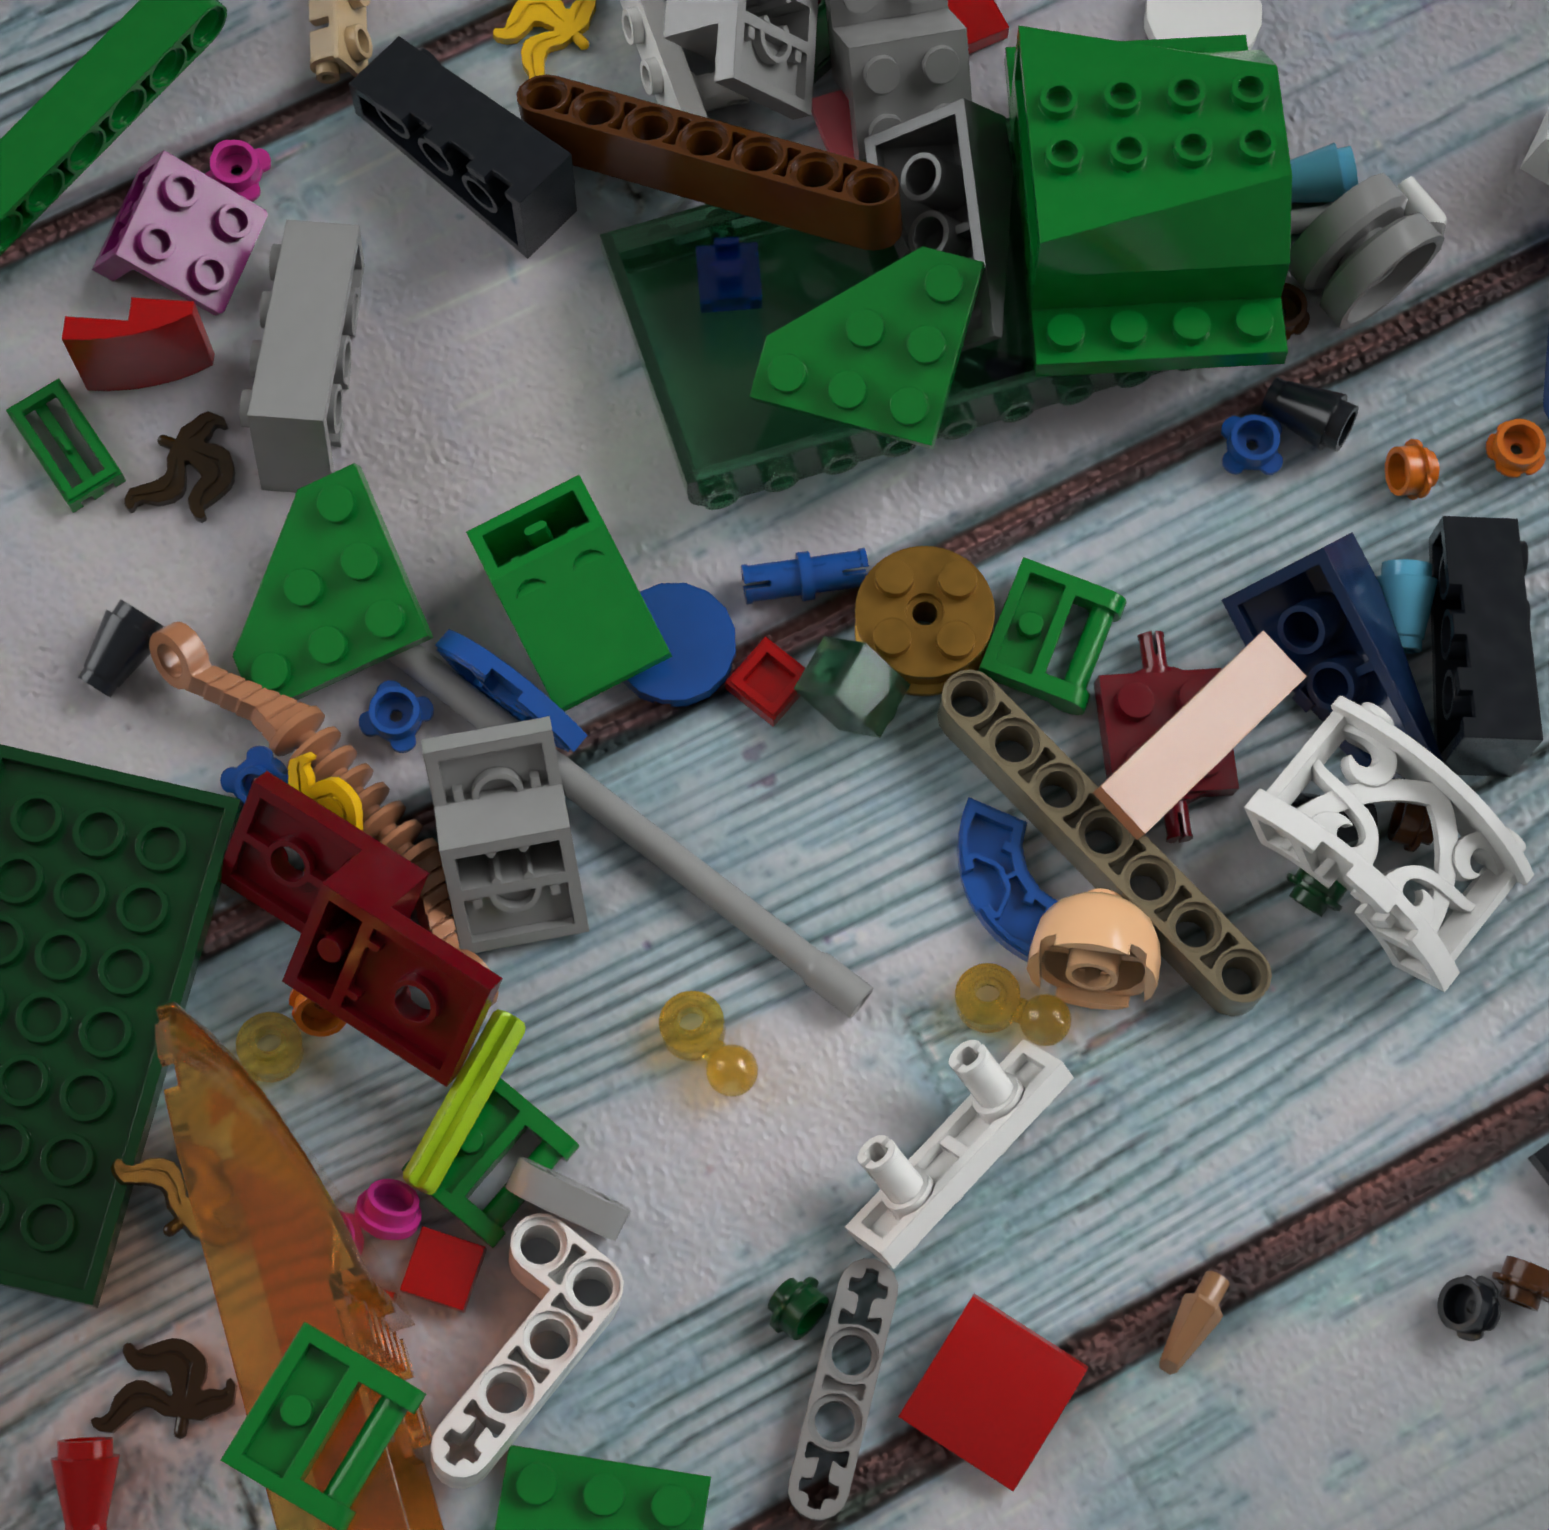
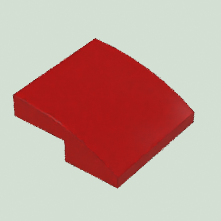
(151, 348)
(993, 1392)

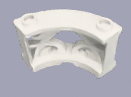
(1416, 935)

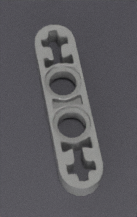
(836, 1387)

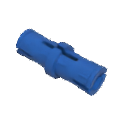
(804, 576)

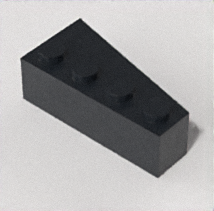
(468, 144)
(1482, 647)

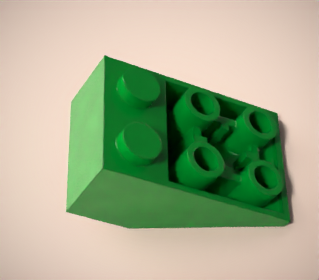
(569, 594)

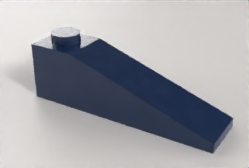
(1340, 634)

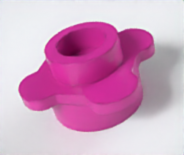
(239, 154)

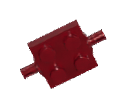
(1138, 705)

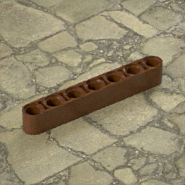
(717, 162)

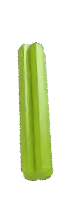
(464, 1102)

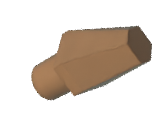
(1194, 1321)

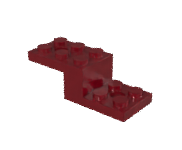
(357, 929)

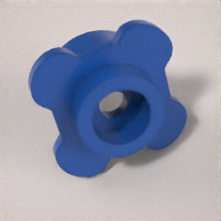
(1255, 428)
(390, 699)
(240, 778)

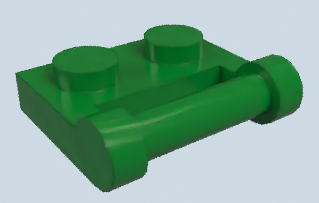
(1031, 629)
(493, 1134)
(300, 1414)

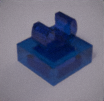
(729, 275)

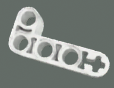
(517, 1361)

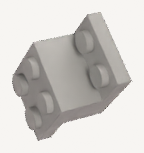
(756, 47)
(896, 61)
(505, 835)

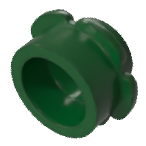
(1315, 895)
(797, 1307)

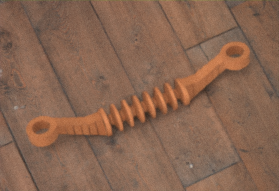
(292, 727)

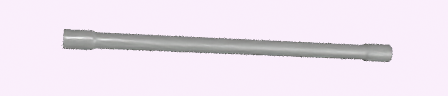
(817, 969)

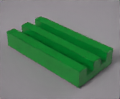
(91, 484)

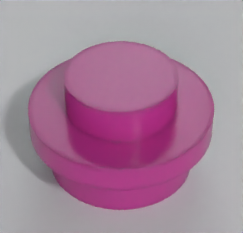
(389, 1210)

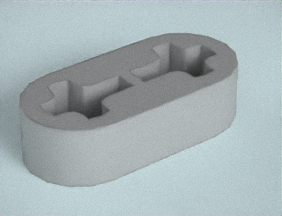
(567, 1198)

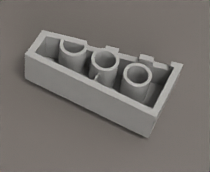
(303, 353)

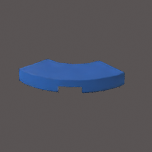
(507, 687)
(997, 876)

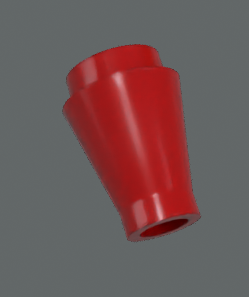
(85, 1480)

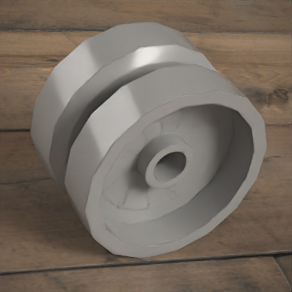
(1363, 251)

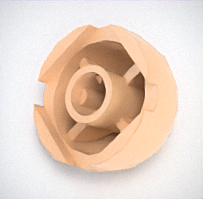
(1096, 950)

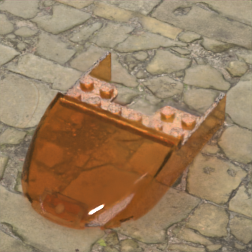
(288, 1255)

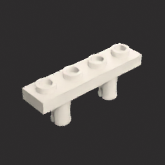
(665, 66)
(936, 1177)

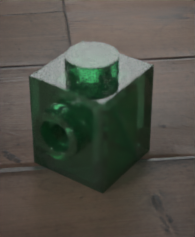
(852, 686)

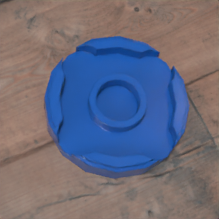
(698, 639)

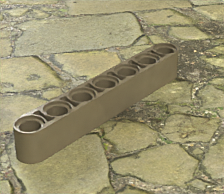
(1067, 828)

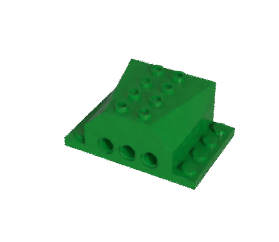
(1150, 201)

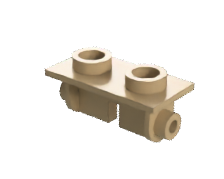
(341, 45)

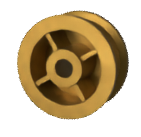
(929, 587)

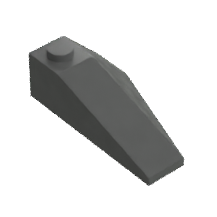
(955, 196)

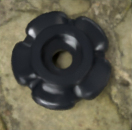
(1457, 1302)

